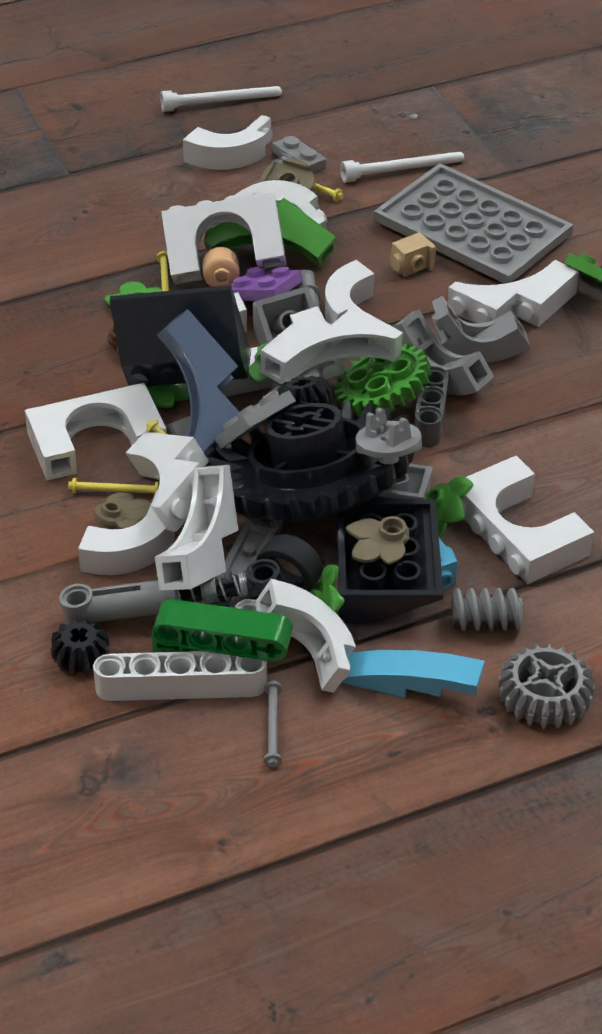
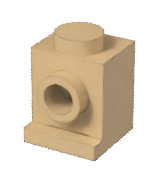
(412, 255)

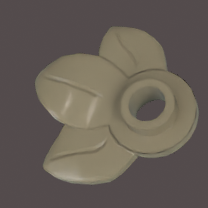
(120, 511)
(379, 539)

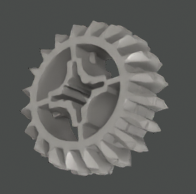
(544, 695)

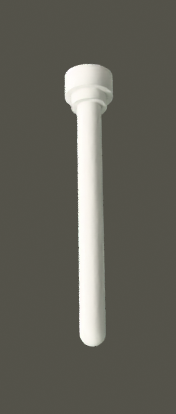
(173, 100)
(352, 170)

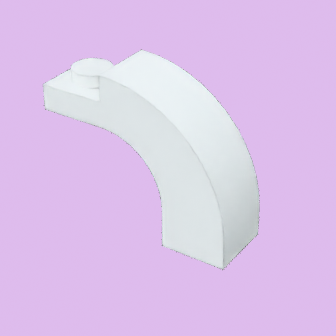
(228, 151)
(294, 193)
(346, 289)
(124, 549)
(314, 627)

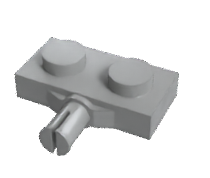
(293, 148)

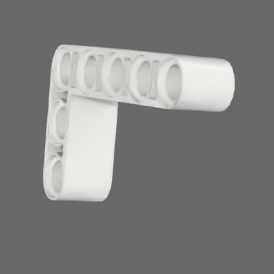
(179, 674)

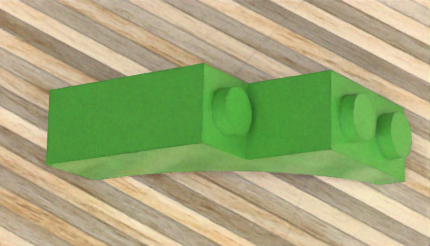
(298, 234)

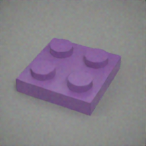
(265, 283)

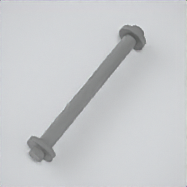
(272, 758)

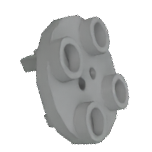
(387, 438)

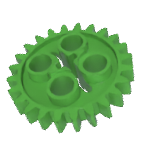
(383, 381)

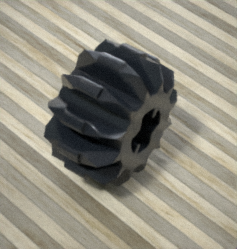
(307, 390)
(78, 646)

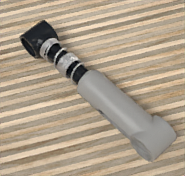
(144, 598)

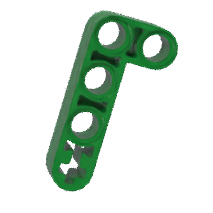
(220, 630)

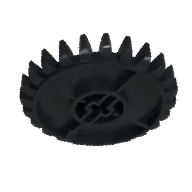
(306, 464)

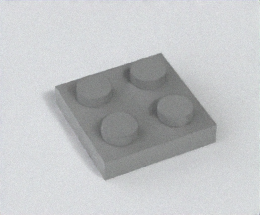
(253, 417)

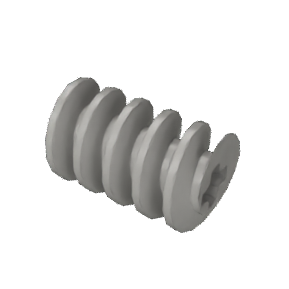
(487, 608)

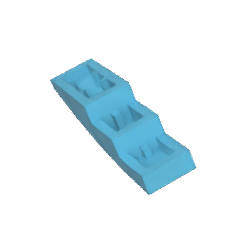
(415, 670)

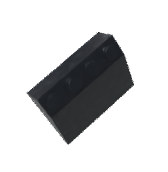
(144, 315)
(381, 589)

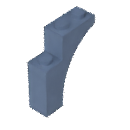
(206, 372)

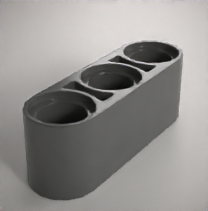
(432, 407)

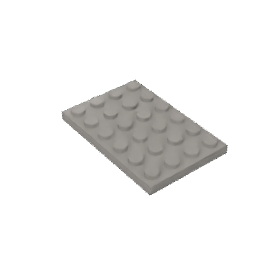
(474, 223)

